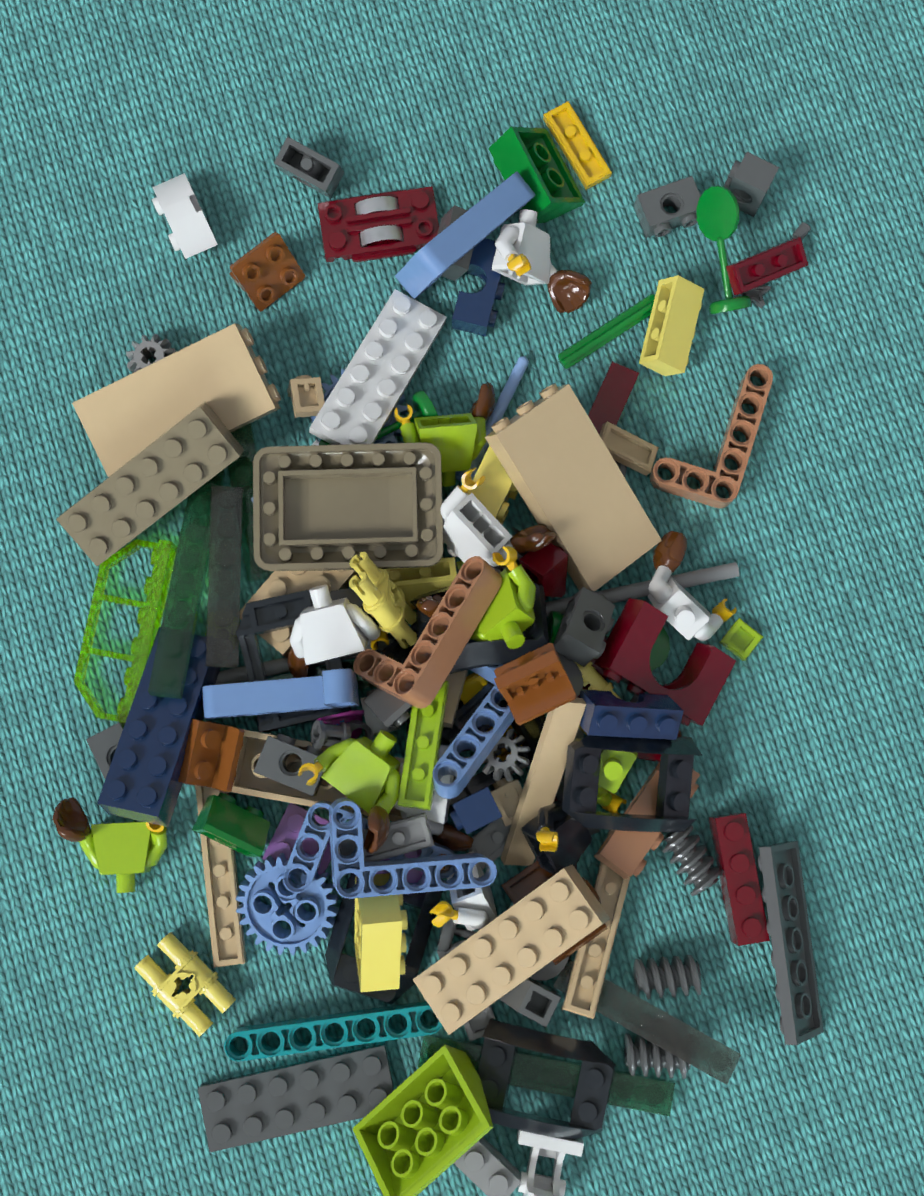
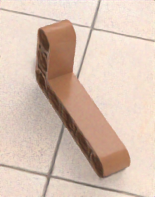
(730, 448)
(440, 642)

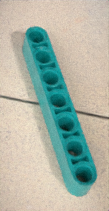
(320, 1037)

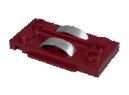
(378, 224)

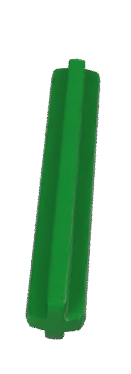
(606, 332)

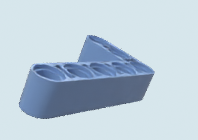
(464, 234)
(331, 690)
(471, 738)
(321, 834)
(397, 868)

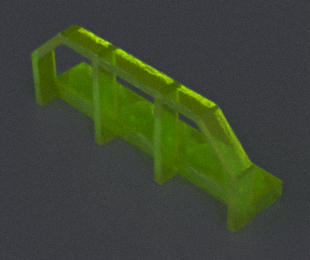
(148, 618)

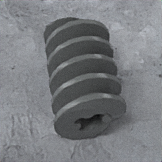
(691, 860)
(667, 976)
(650, 1055)

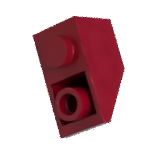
(548, 569)

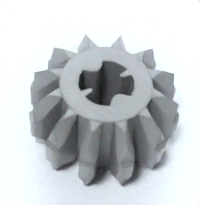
(147, 349)
(513, 760)

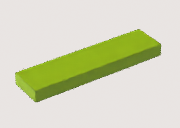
(422, 752)

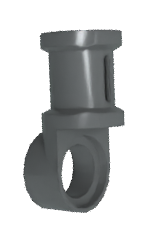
(330, 734)

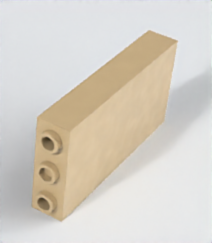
(152, 400)
(573, 486)

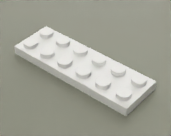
(378, 372)

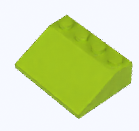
(425, 1124)

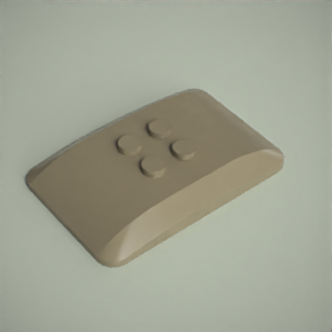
(340, 500)

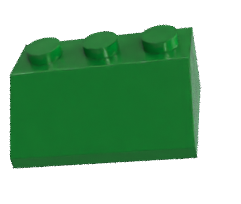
(541, 166)

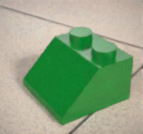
(232, 825)

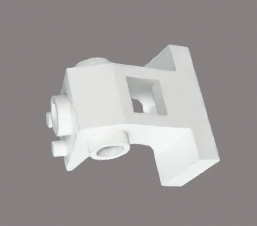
(551, 1147)

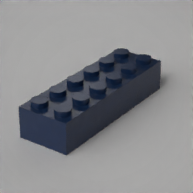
(153, 743)

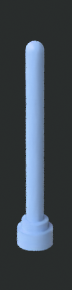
(500, 408)

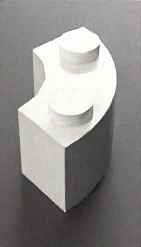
(184, 215)

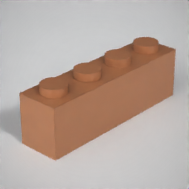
(625, 850)

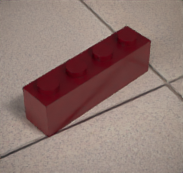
(739, 879)

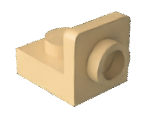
(306, 395)
(507, 798)

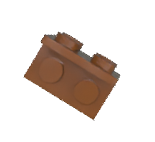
(267, 271)
(534, 684)
(211, 755)

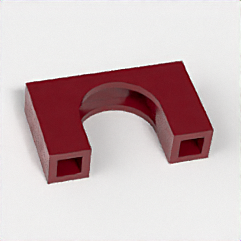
(628, 660)

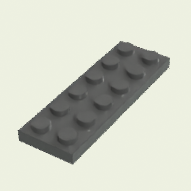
(791, 942)
(295, 1097)

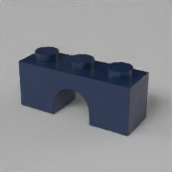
(476, 311)
(651, 717)
(475, 811)

